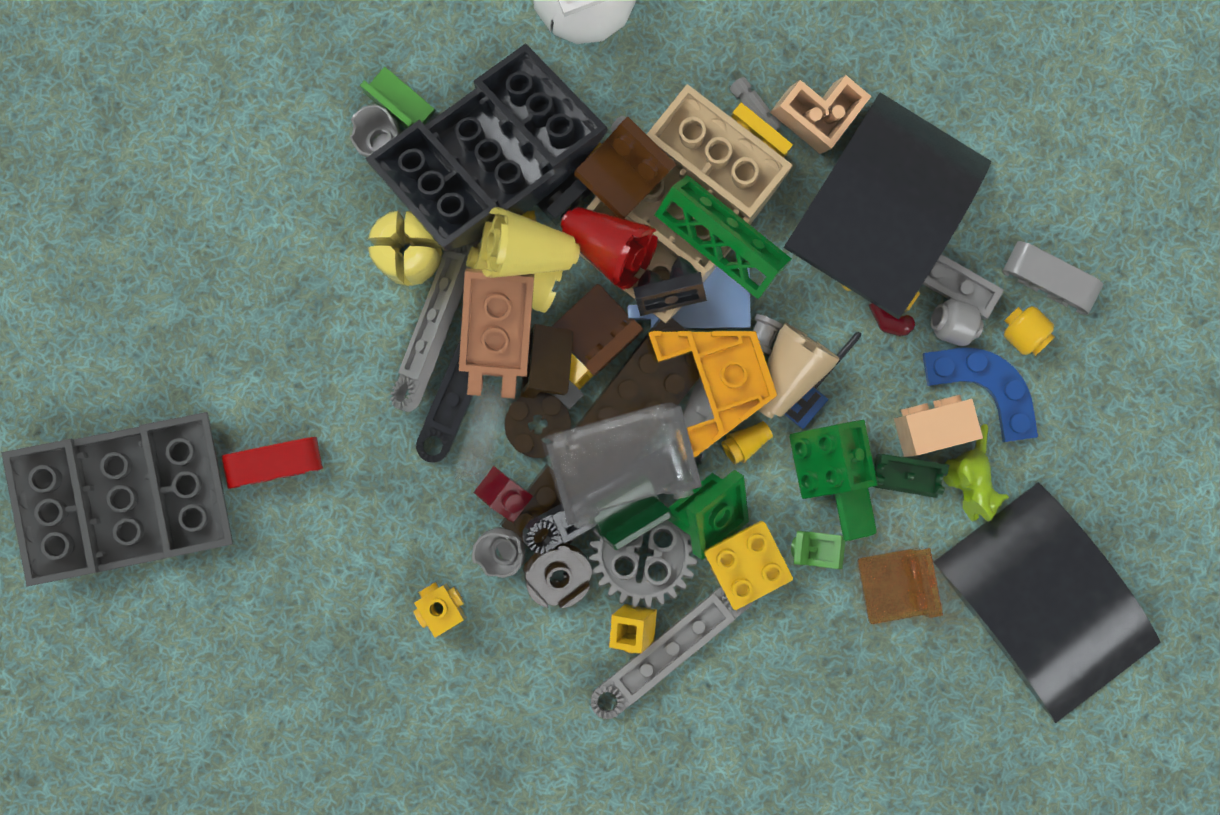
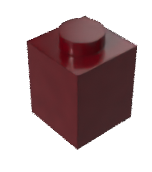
(503, 494)

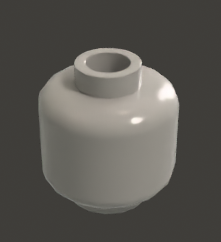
(957, 322)

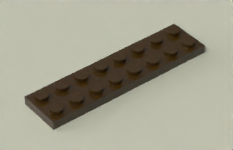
(635, 386)

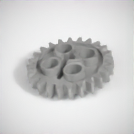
(672, 559)

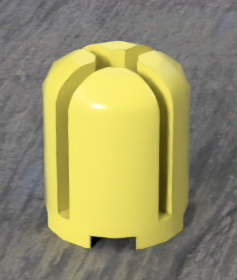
(419, 259)

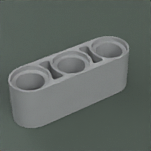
(1054, 276)

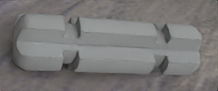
(742, 89)

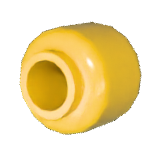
(1028, 330)

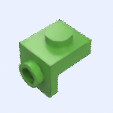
(818, 549)

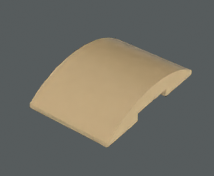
(719, 158)

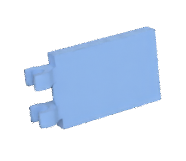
(725, 306)

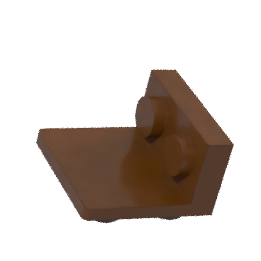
(624, 168)
(598, 329)

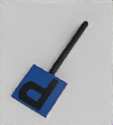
(813, 400)

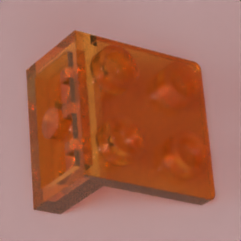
(899, 585)

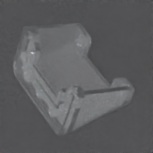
(621, 461)

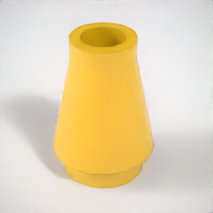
(746, 442)

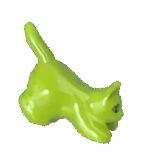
(973, 476)

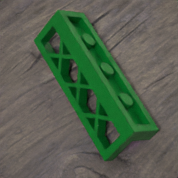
(727, 227)

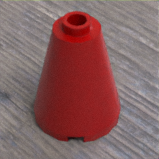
(612, 243)

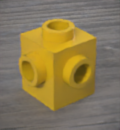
(439, 621)

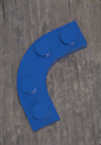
(993, 374)

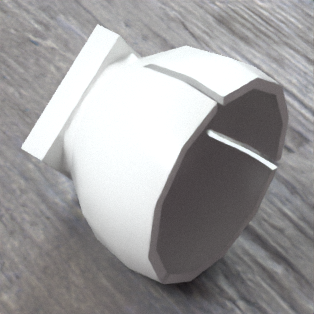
(584, 19)

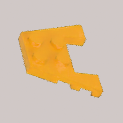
(731, 374)

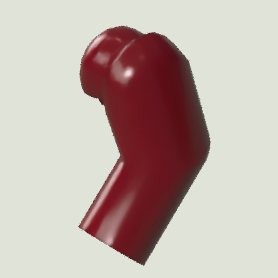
(890, 324)

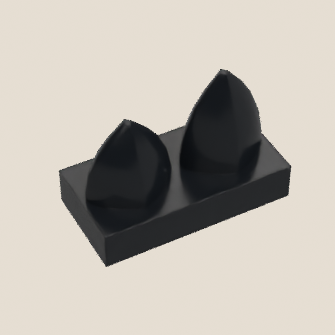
(682, 289)

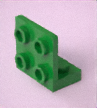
(833, 459)

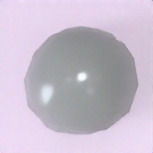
(368, 123)
(510, 547)

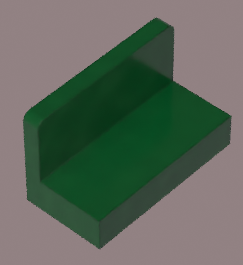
(629, 521)

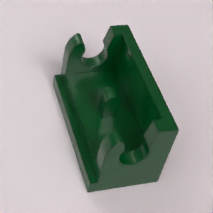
(910, 475)

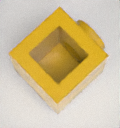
(632, 628)

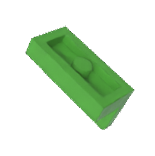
(397, 98)

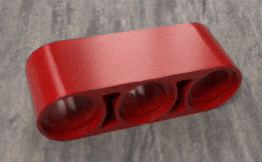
(272, 462)

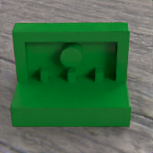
(712, 511)

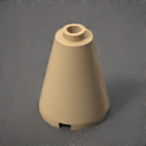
(795, 368)

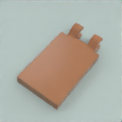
(495, 329)

